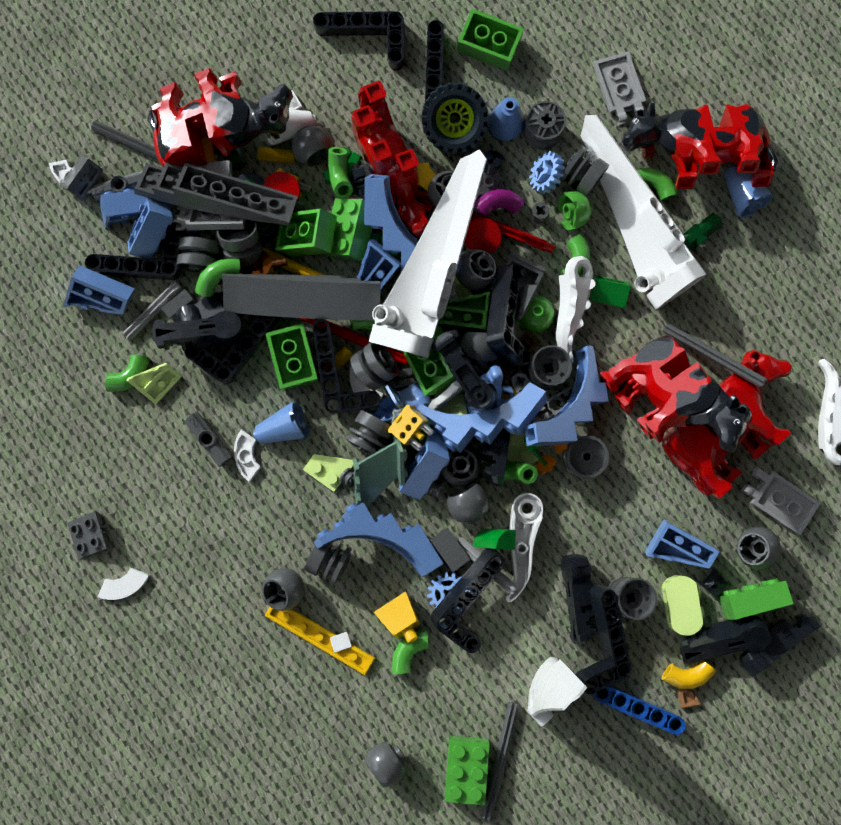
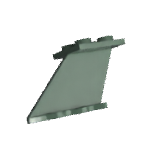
(379, 471)

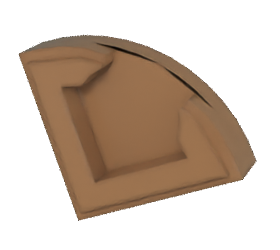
(687, 698)

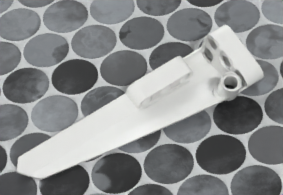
(647, 228)
(428, 276)
(552, 690)

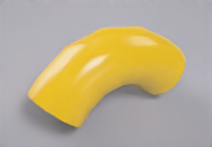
(690, 677)

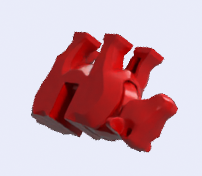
(388, 155)
(698, 449)

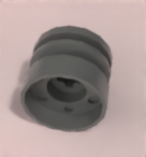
(543, 135)
(584, 171)
(559, 364)
(369, 434)
(329, 560)
(641, 597)

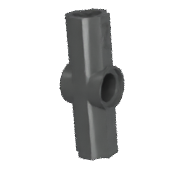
(112, 185)
(200, 430)

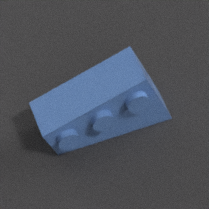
(120, 206)
(149, 228)
(378, 264)
(97, 291)
(425, 466)
(680, 546)

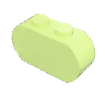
(682, 605)

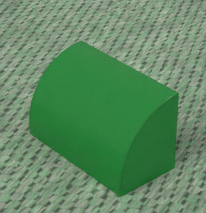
(610, 291)
(495, 539)

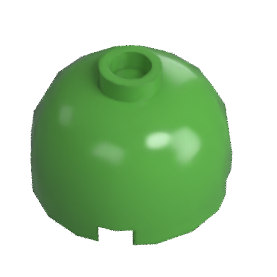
(574, 206)
(538, 315)

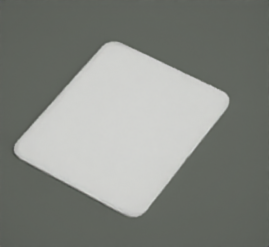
(340, 641)

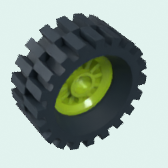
(461, 139)

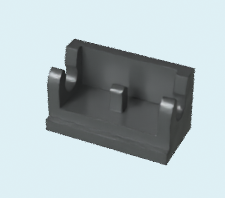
(81, 177)
(530, 272)
(449, 550)

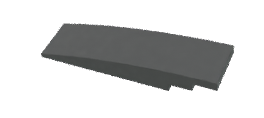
(215, 193)
(301, 296)

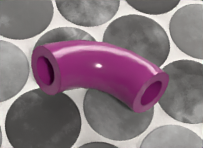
(499, 199)

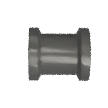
(537, 208)

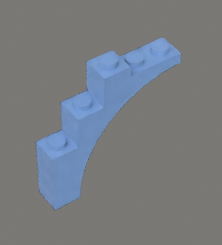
(381, 212)
(577, 410)
(485, 426)
(409, 542)

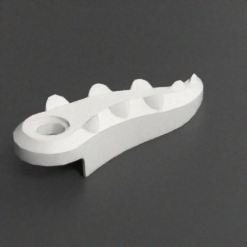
(573, 301)
(830, 414)
(526, 530)

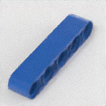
(646, 712)

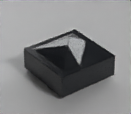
(714, 584)

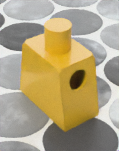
(400, 617)

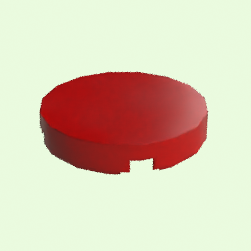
(283, 182)
(483, 235)

